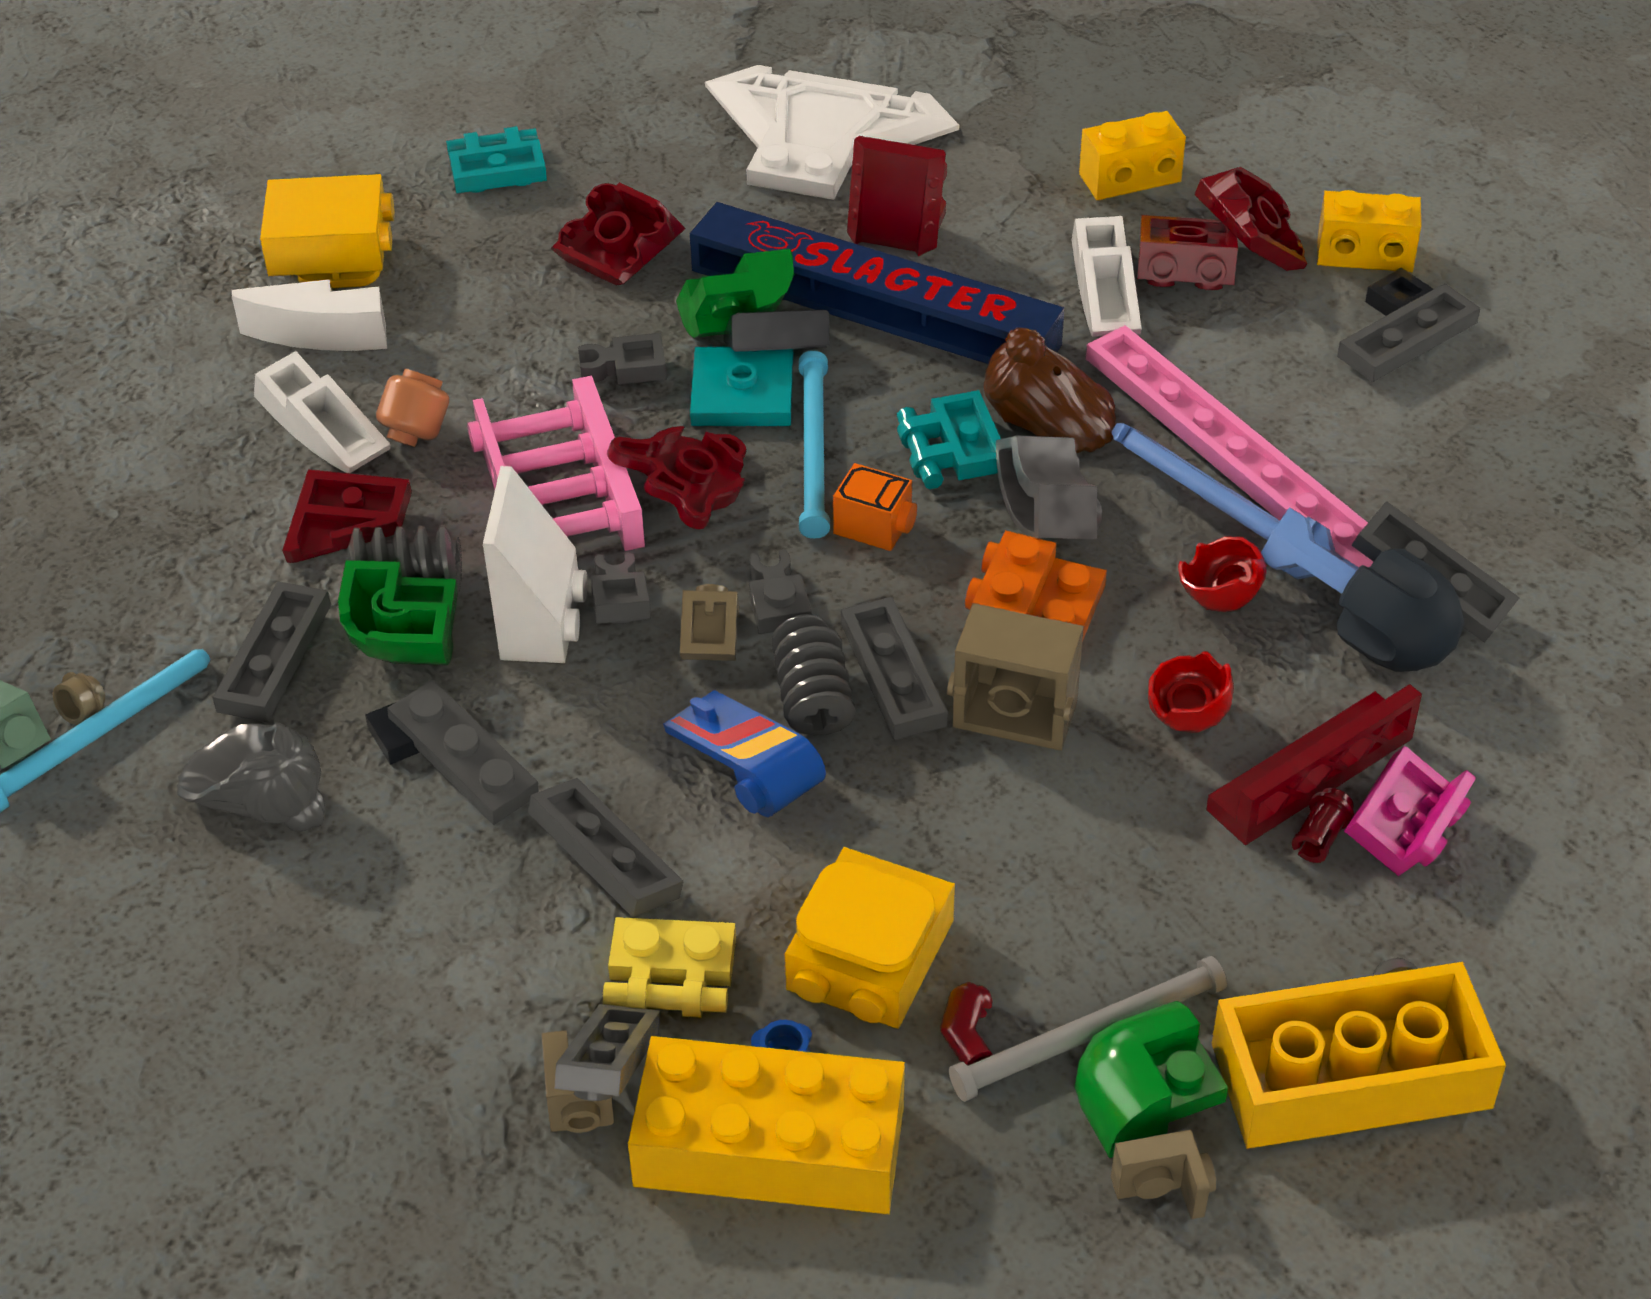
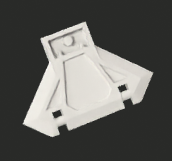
(811, 120)

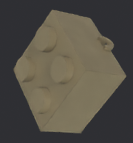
(1016, 676)

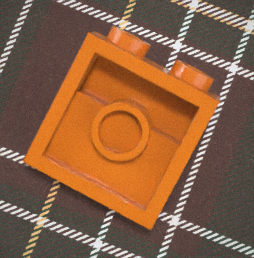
(1031, 581)

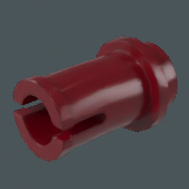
(1329, 814)

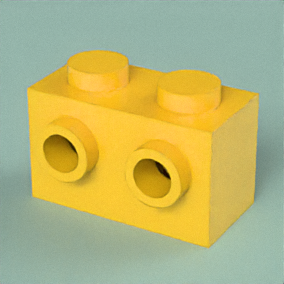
(1132, 155)
(1368, 230)

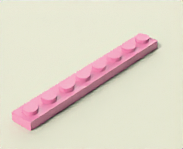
(1222, 437)

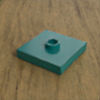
(741, 387)

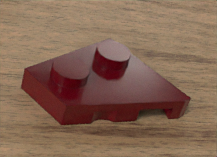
(336, 504)

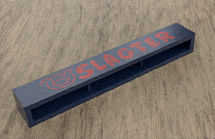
(876, 286)

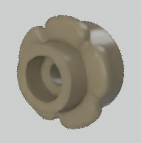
(78, 697)

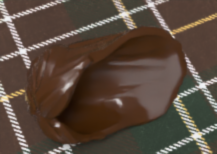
(1048, 393)

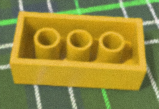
(1356, 1054)
(768, 1124)

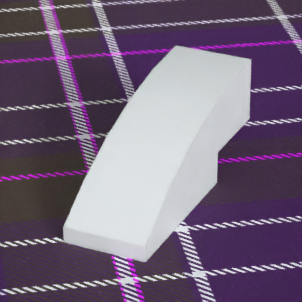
(1105, 275)
(312, 316)
(318, 413)

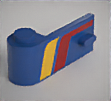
(767, 758)

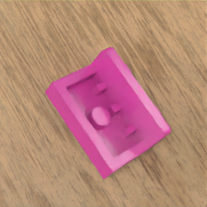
(1409, 812)

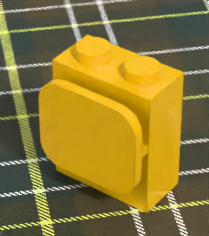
(327, 228)
(868, 936)

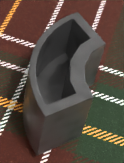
(1046, 488)

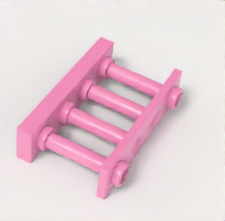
(585, 413)

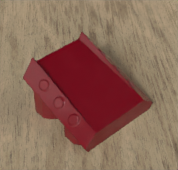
(896, 194)
(1253, 215)
(617, 233)

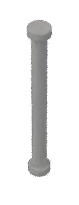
(968, 1079)

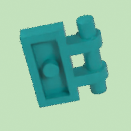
(496, 160)
(965, 433)

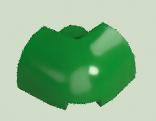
(753, 287)
(397, 615)
(1146, 1075)

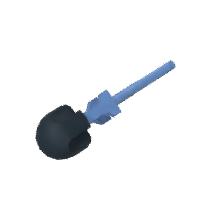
(1393, 611)

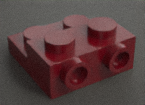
(1186, 252)

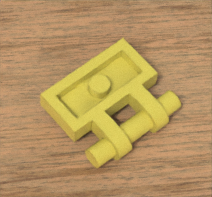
(670, 953)

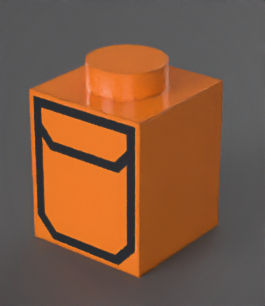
(873, 507)

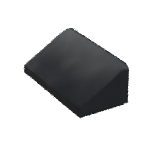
(777, 330)

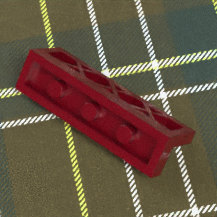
(1315, 762)

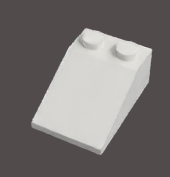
(530, 576)

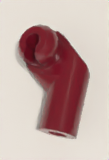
(960, 1020)

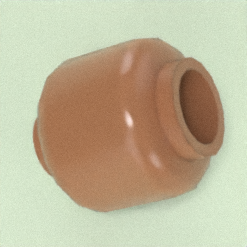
(412, 407)

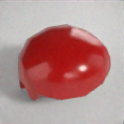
(1224, 574)
(1191, 692)

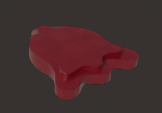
(685, 470)

